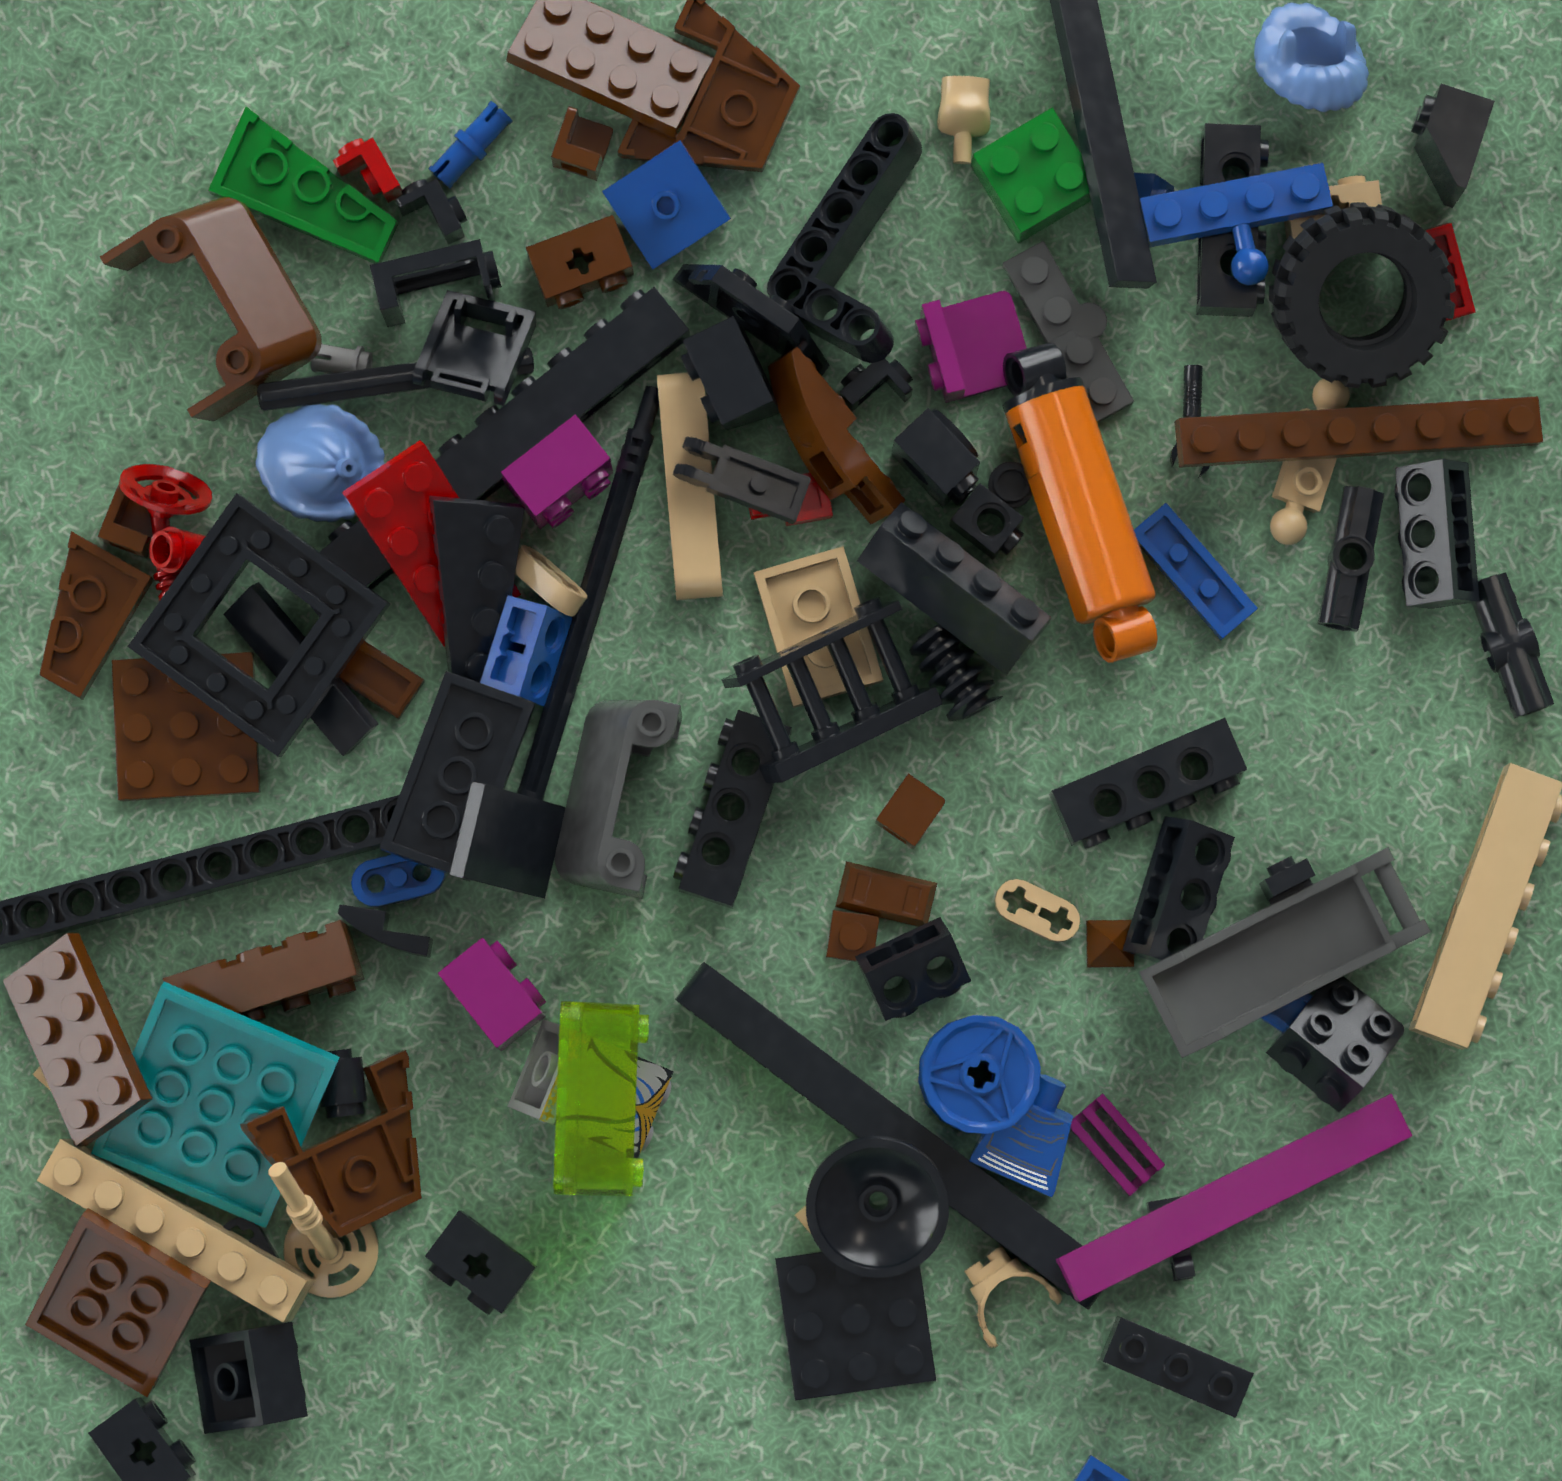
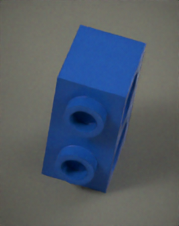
(526, 649)

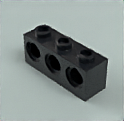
(1453, 548)
(1169, 873)
(1176, 1366)

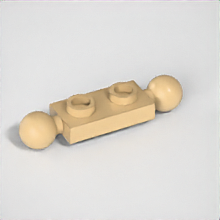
(1305, 482)

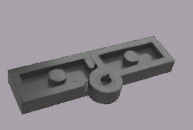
(1069, 326)

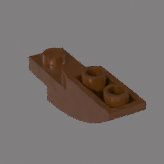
(818, 428)

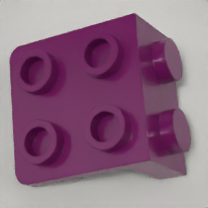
(969, 343)

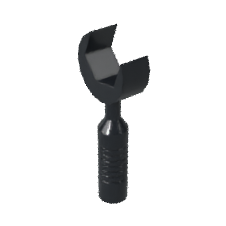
(1192, 401)

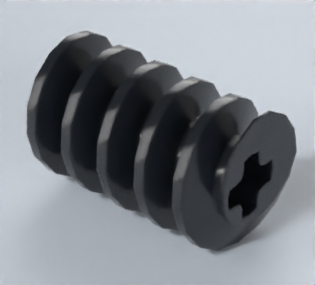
(953, 673)

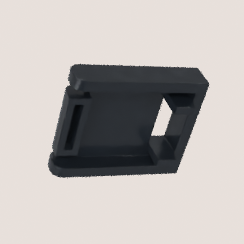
(473, 359)

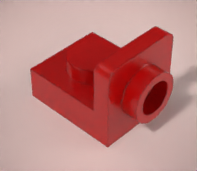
(378, 172)

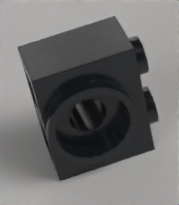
(938, 457)

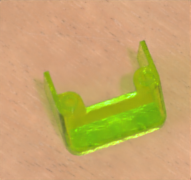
(598, 1099)

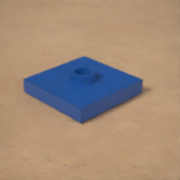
(666, 204)

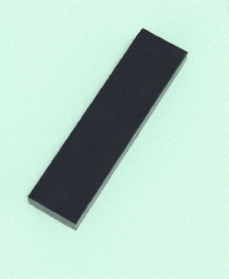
(275, 641)

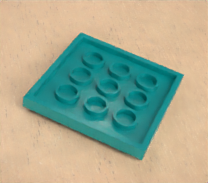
(204, 1080)

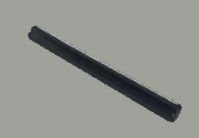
(350, 385)

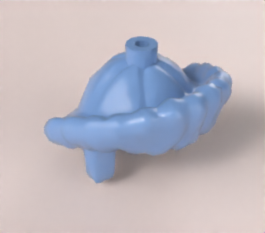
(1311, 58)
(315, 457)

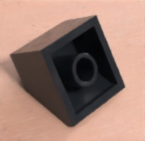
(1449, 138)
(730, 375)
(248, 1378)

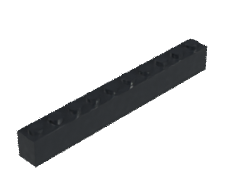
(575, 384)

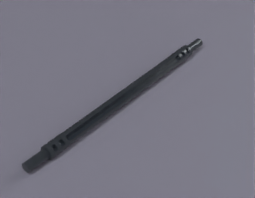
(595, 584)

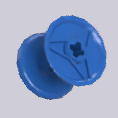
(1005, 1055)

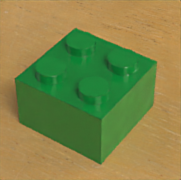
(1033, 175)

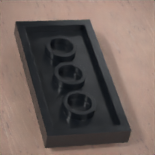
(466, 740)

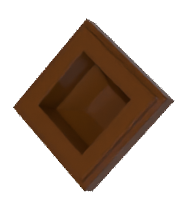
(1106, 943)

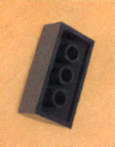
(954, 588)

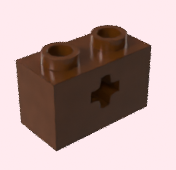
(596, 242)

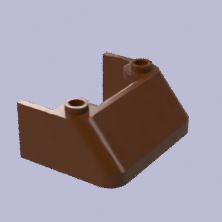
(270, 317)

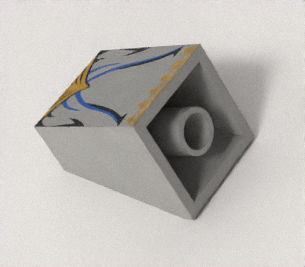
(537, 1086)

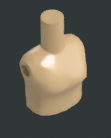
(964, 112)

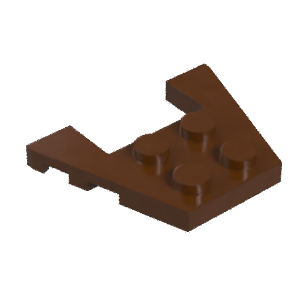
(736, 107)
(360, 1170)

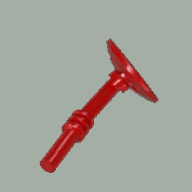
(163, 501)

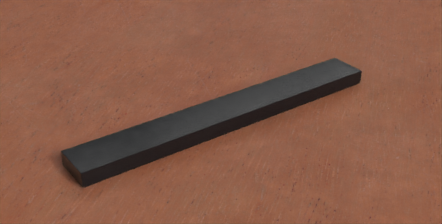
(1103, 144)

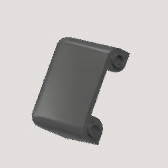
(585, 846)

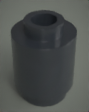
(346, 1087)

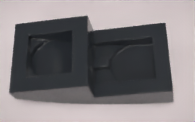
(375, 924)

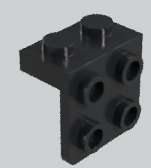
(1337, 1042)

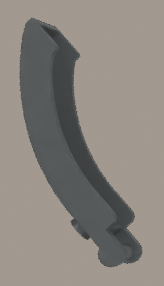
(1279, 954)

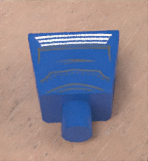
(1033, 1146)

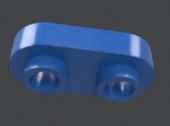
(398, 878)

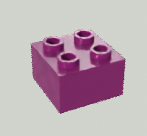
(559, 473)
(492, 994)

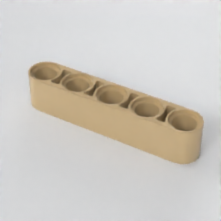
(689, 506)

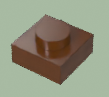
(851, 935)

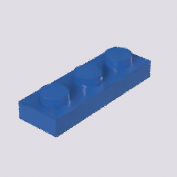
(1193, 571)

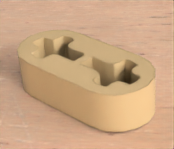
(549, 581)
(1042, 900)

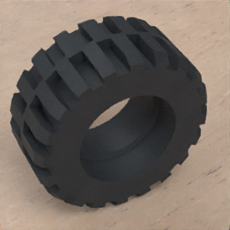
(1409, 332)

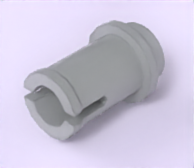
(341, 359)

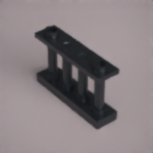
(868, 718)

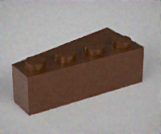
(279, 975)

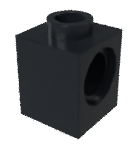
(983, 502)

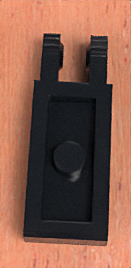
(746, 480)

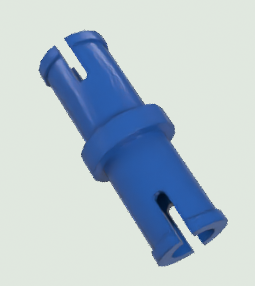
(470, 144)

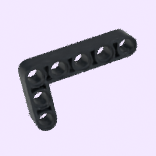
(845, 239)

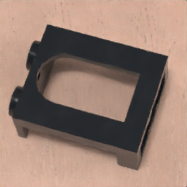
(430, 270)

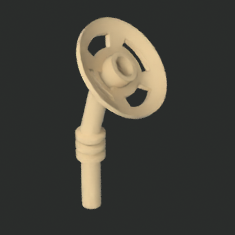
(309, 1233)

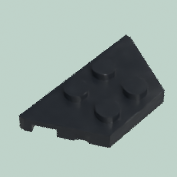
(763, 317)

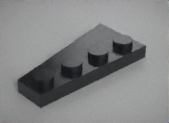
(477, 571)

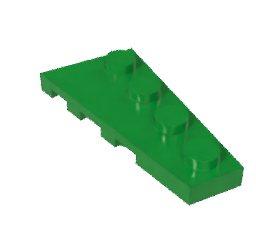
(299, 191)

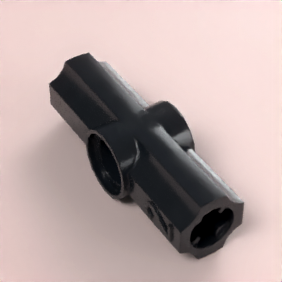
(1354, 529)
(1511, 646)

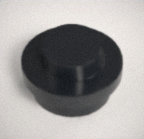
(1010, 484)

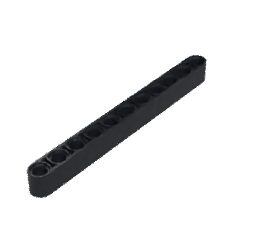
(196, 866)
(871, 1114)

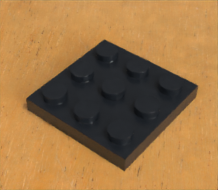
(852, 1328)

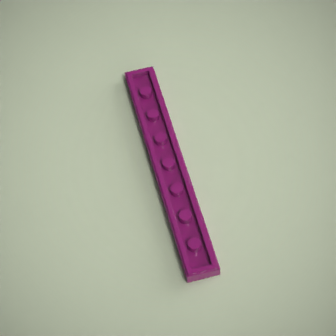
(1233, 1197)

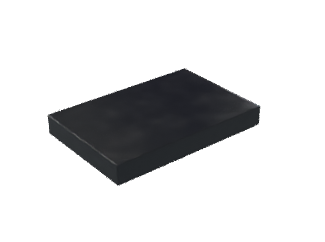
(507, 840)

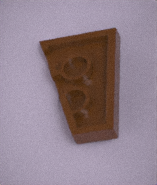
(90, 614)

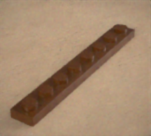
(1358, 431)

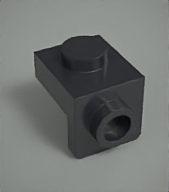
(446, 211)
(862, 382)
(1286, 878)

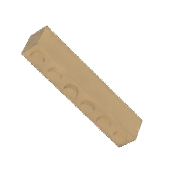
(1487, 907)
(177, 1230)

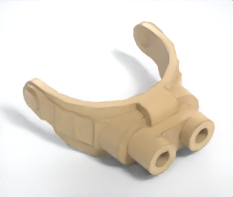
(987, 1277)

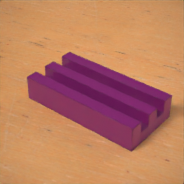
(1142, 1175)

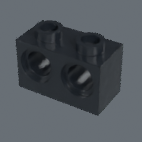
(908, 958)

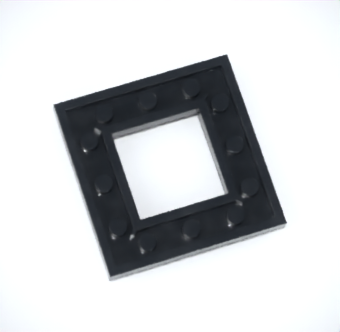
(171, 630)

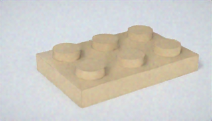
(807, 599)

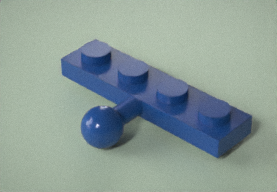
(1237, 208)

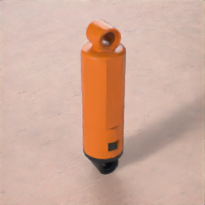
(1079, 502)

